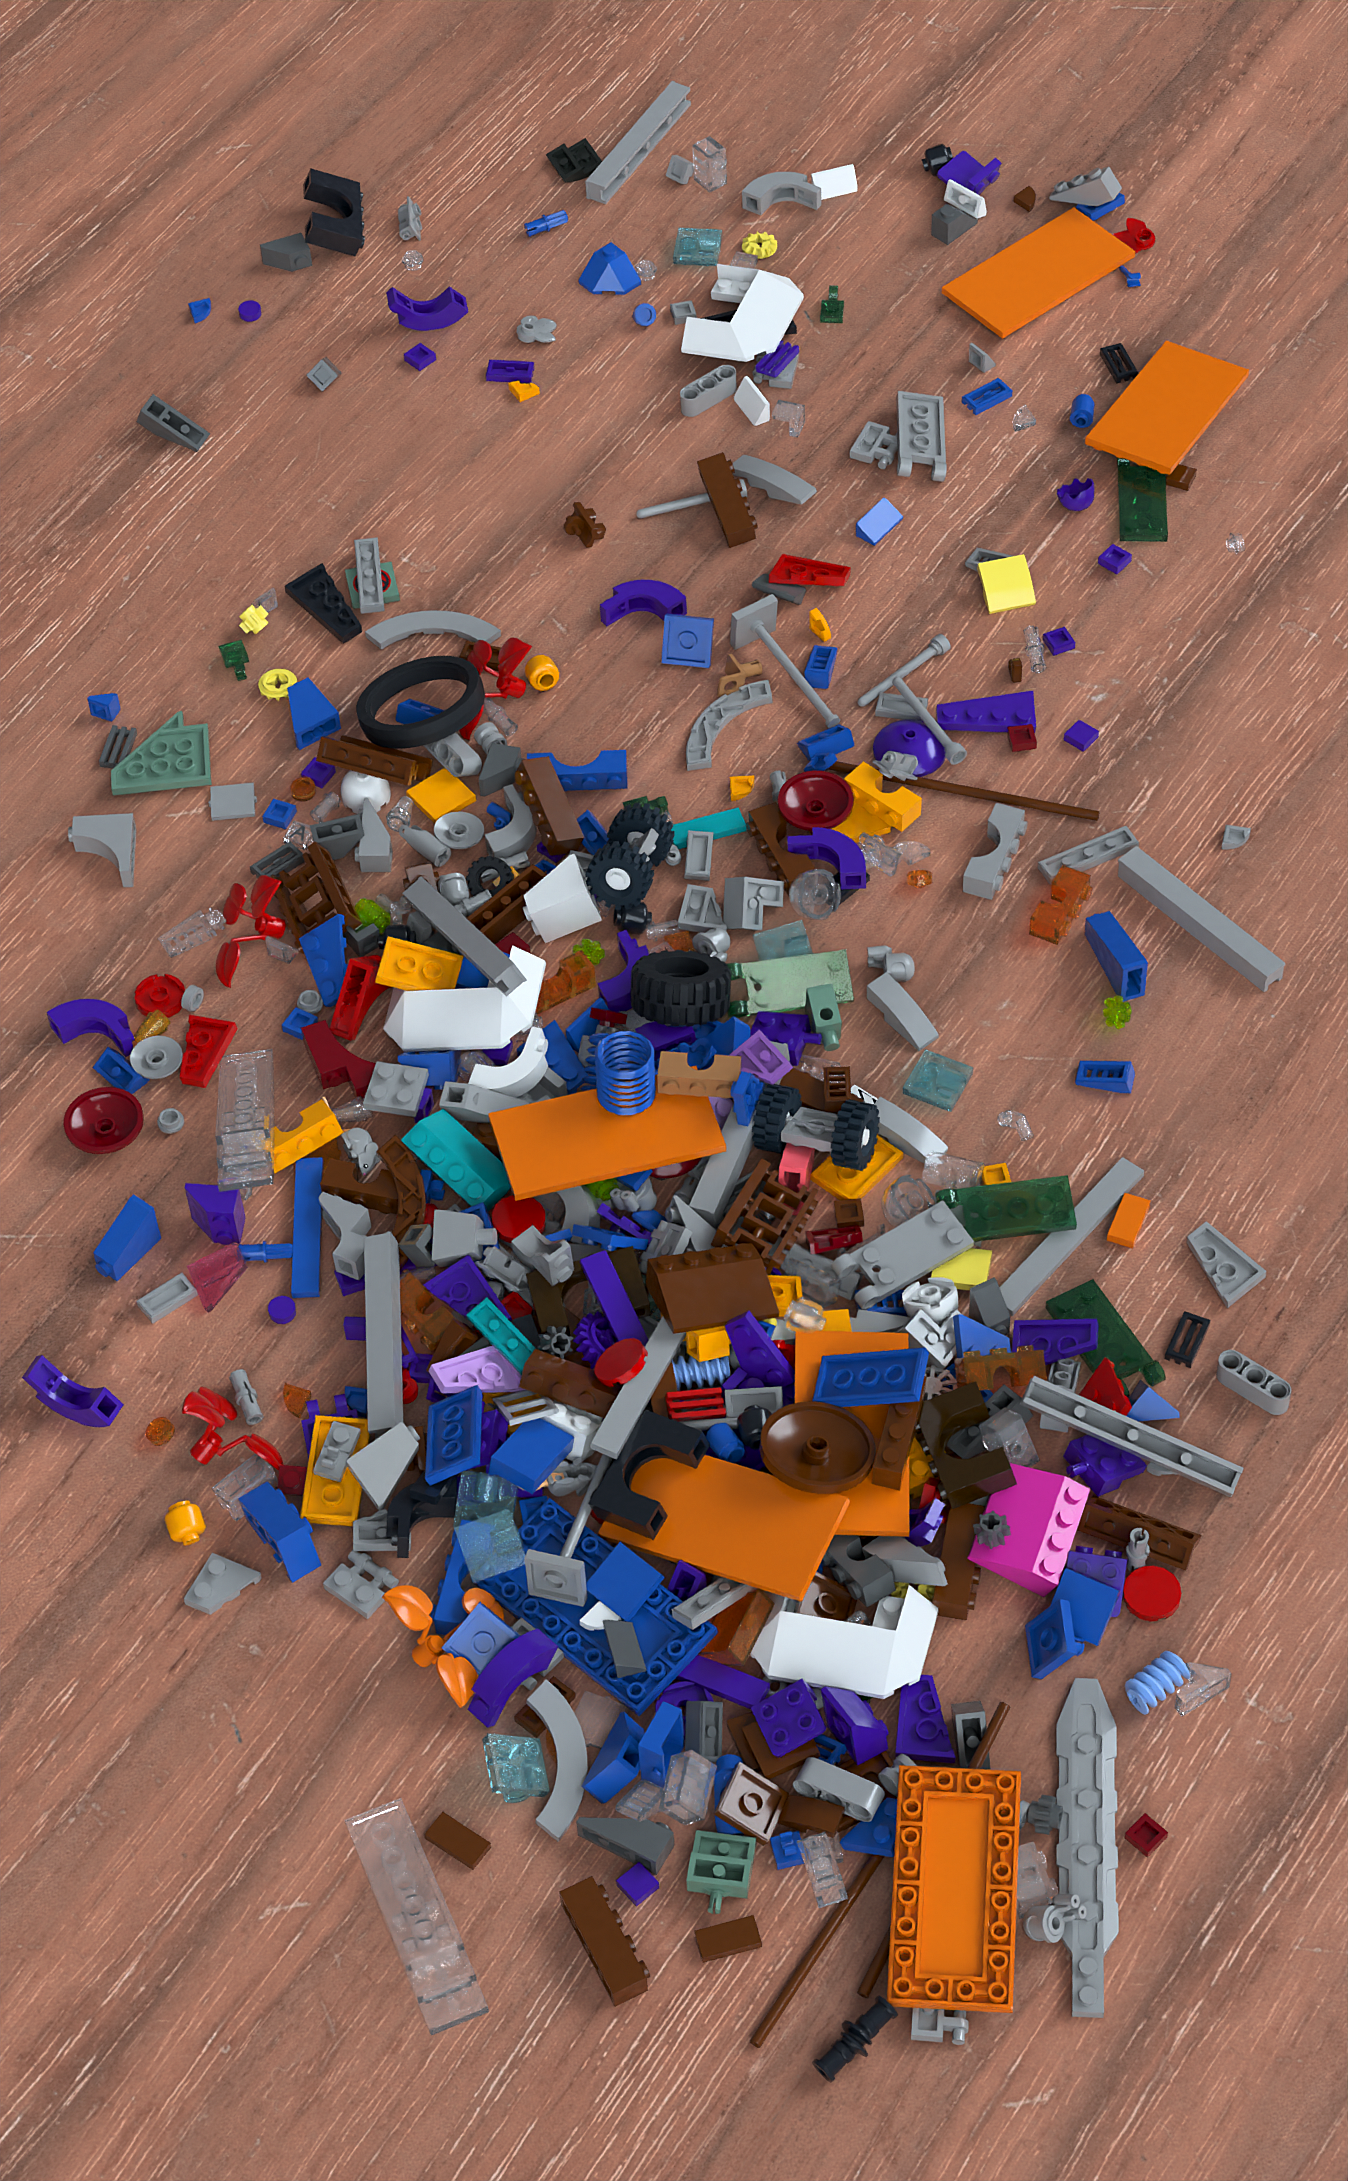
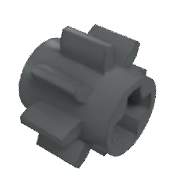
(553, 1336)
(992, 1529)
(1045, 1814)

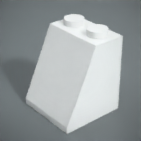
(561, 902)

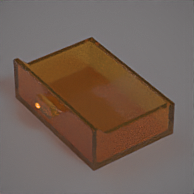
(738, 1629)

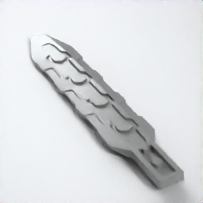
(1087, 1837)

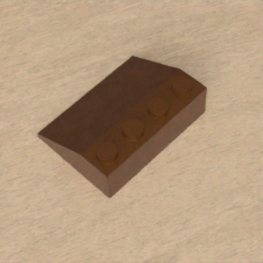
(710, 1287)

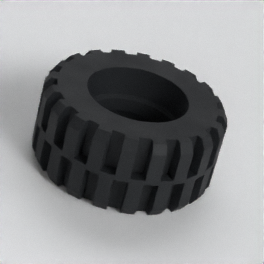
(680, 988)

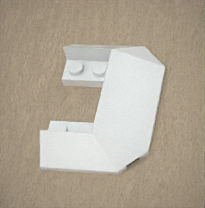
(759, 322)
(465, 1016)
(848, 1654)

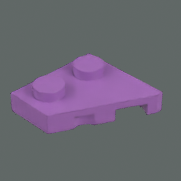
(762, 1059)

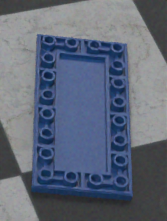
(663, 1641)

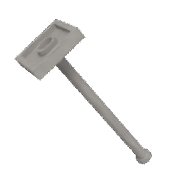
(757, 622)
(560, 1576)

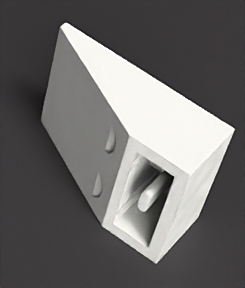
(578, 1424)

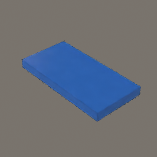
(871, 1377)
(453, 1435)

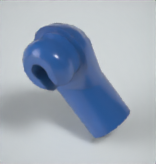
(502, 816)

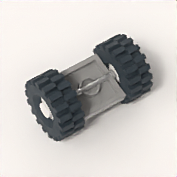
(623, 867)
(846, 1135)

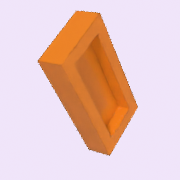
(1128, 1220)

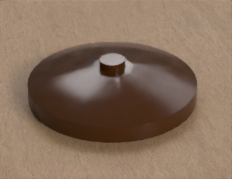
(817, 1447)

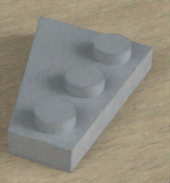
(1224, 1264)

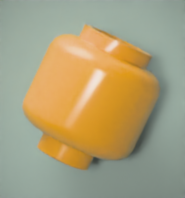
(541, 672)
(185, 1522)

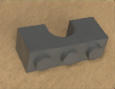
(865, 1579)

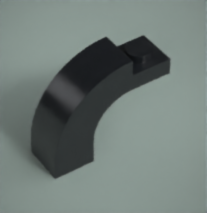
(407, 1512)

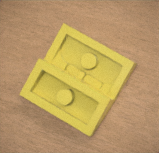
(1006, 584)
(966, 1269)

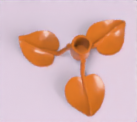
(413, 1610)

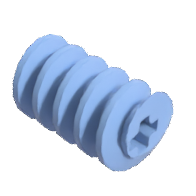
(700, 1371)
(1154, 1680)

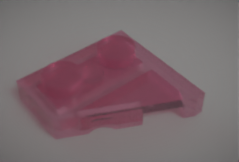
(217, 1274)

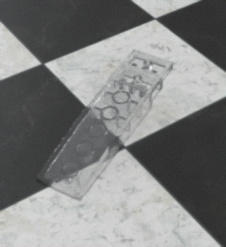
(245, 1120)
(417, 1917)

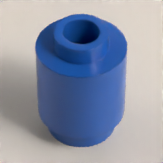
(1082, 411)
(725, 1443)

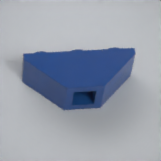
(616, 1761)

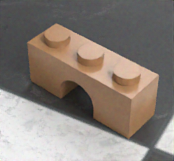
(679, 1078)

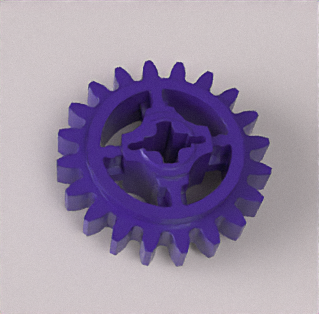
(593, 1336)

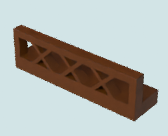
(1115, 1522)

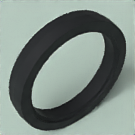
(430, 729)

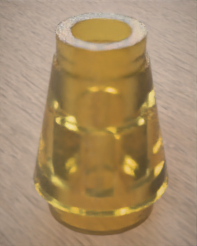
(153, 1025)

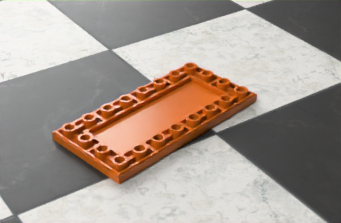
(1038, 272)
(1167, 407)
(580, 1142)
(872, 1508)
(735, 1523)
(954, 1889)

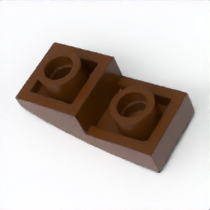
(811, 1814)

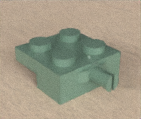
(721, 1866)

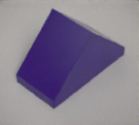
(686, 1581)

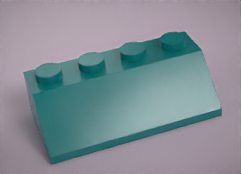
(458, 1159)

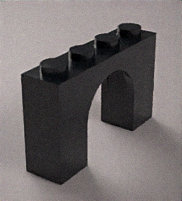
(345, 197)
(650, 1439)

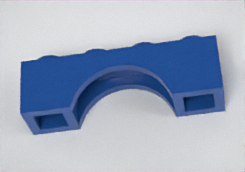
(605, 772)
(450, 1611)

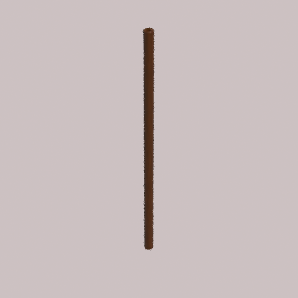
(983, 794)
(976, 1763)
(815, 1951)

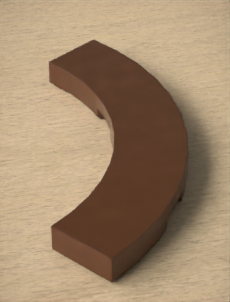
(409, 1188)

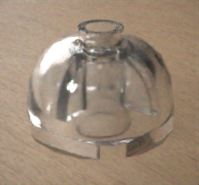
(815, 894)
(905, 1199)

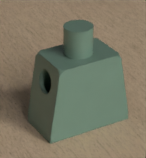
(824, 1015)

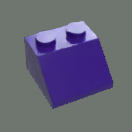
(217, 1212)
(854, 1724)

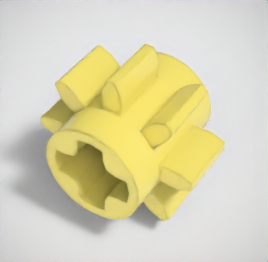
(253, 619)

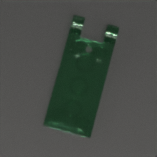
(1141, 503)
(786, 979)
(1014, 1208)
(1114, 1336)

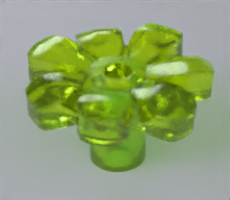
(591, 950)
(1117, 1012)

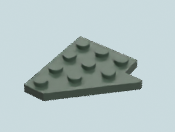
(167, 760)

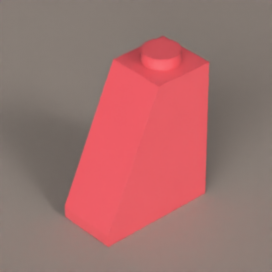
(796, 1169)

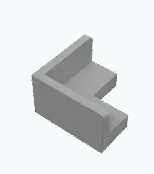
(745, 901)
(937, 1340)

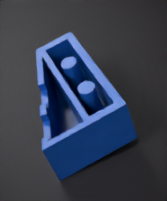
(282, 1529)

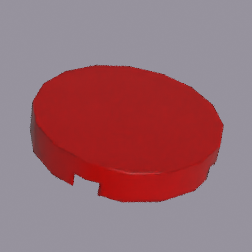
(159, 993)
(514, 1217)
(621, 1362)
(1152, 1593)

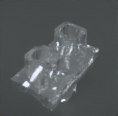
(879, 854)

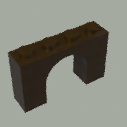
(549, 1299)
(961, 1478)

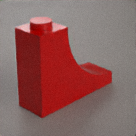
(356, 996)

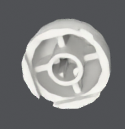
(357, 786)
(935, 1298)

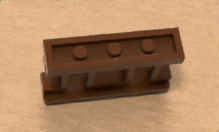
(374, 760)
(330, 888)
(747, 1207)

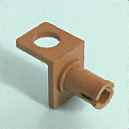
(737, 674)

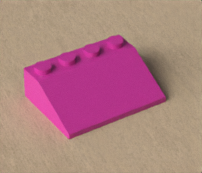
(1042, 1523)

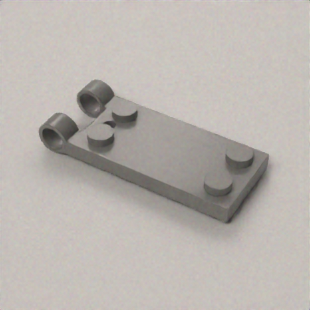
(921, 433)
(905, 1253)

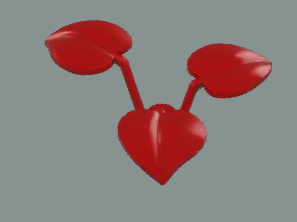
(509, 658)
(265, 924)
(212, 1408)

